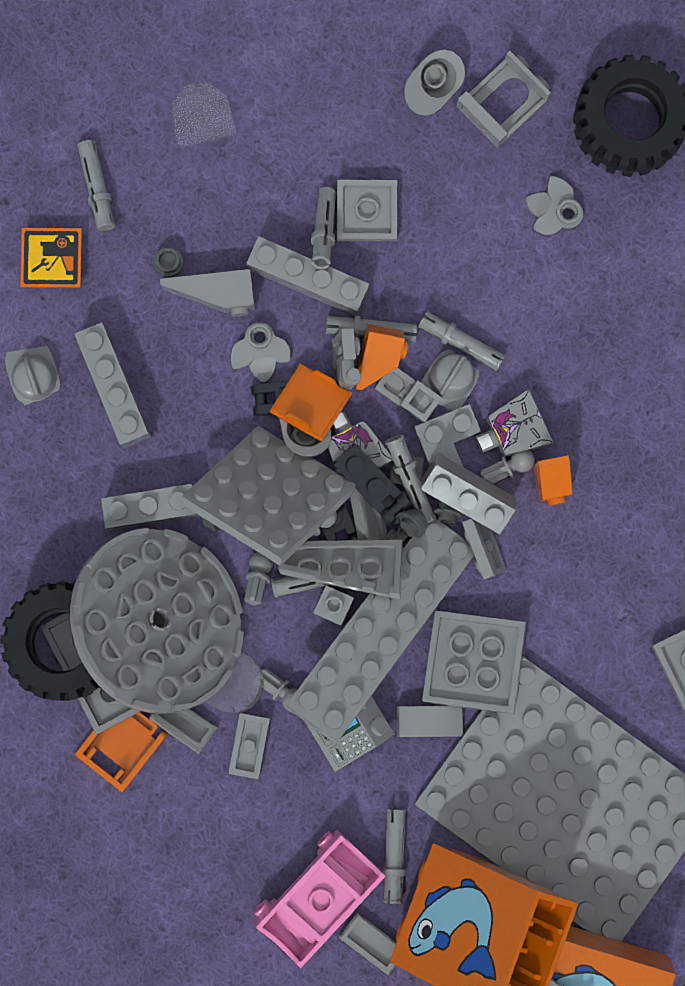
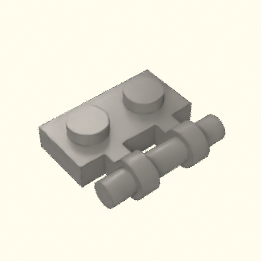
(344, 352)

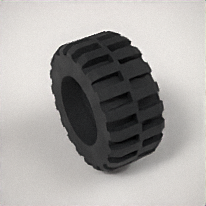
(640, 78)
(21, 652)

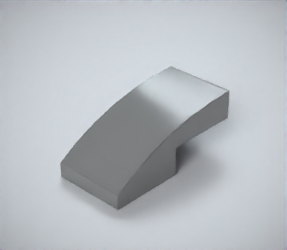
(408, 394)
(429, 721)

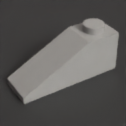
(222, 290)

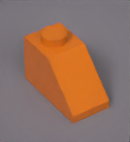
(380, 353)
(553, 480)

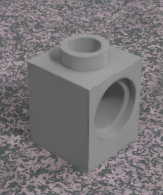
(333, 605)

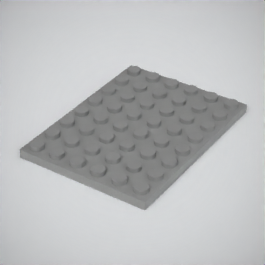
(565, 802)

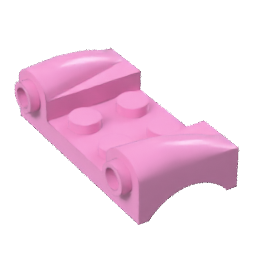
(319, 898)

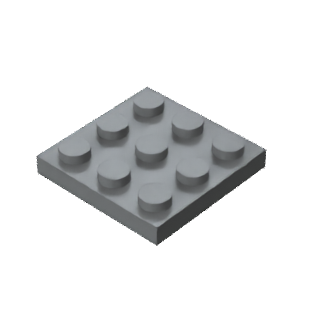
(474, 662)

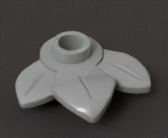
(550, 205)
(260, 356)

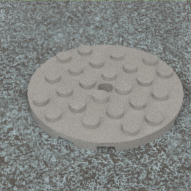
(114, 614)

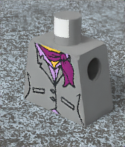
(515, 428)
(362, 436)

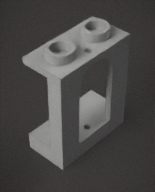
(510, 68)

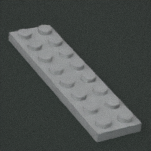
(380, 633)

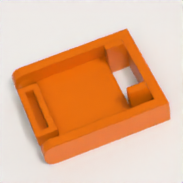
(127, 744)

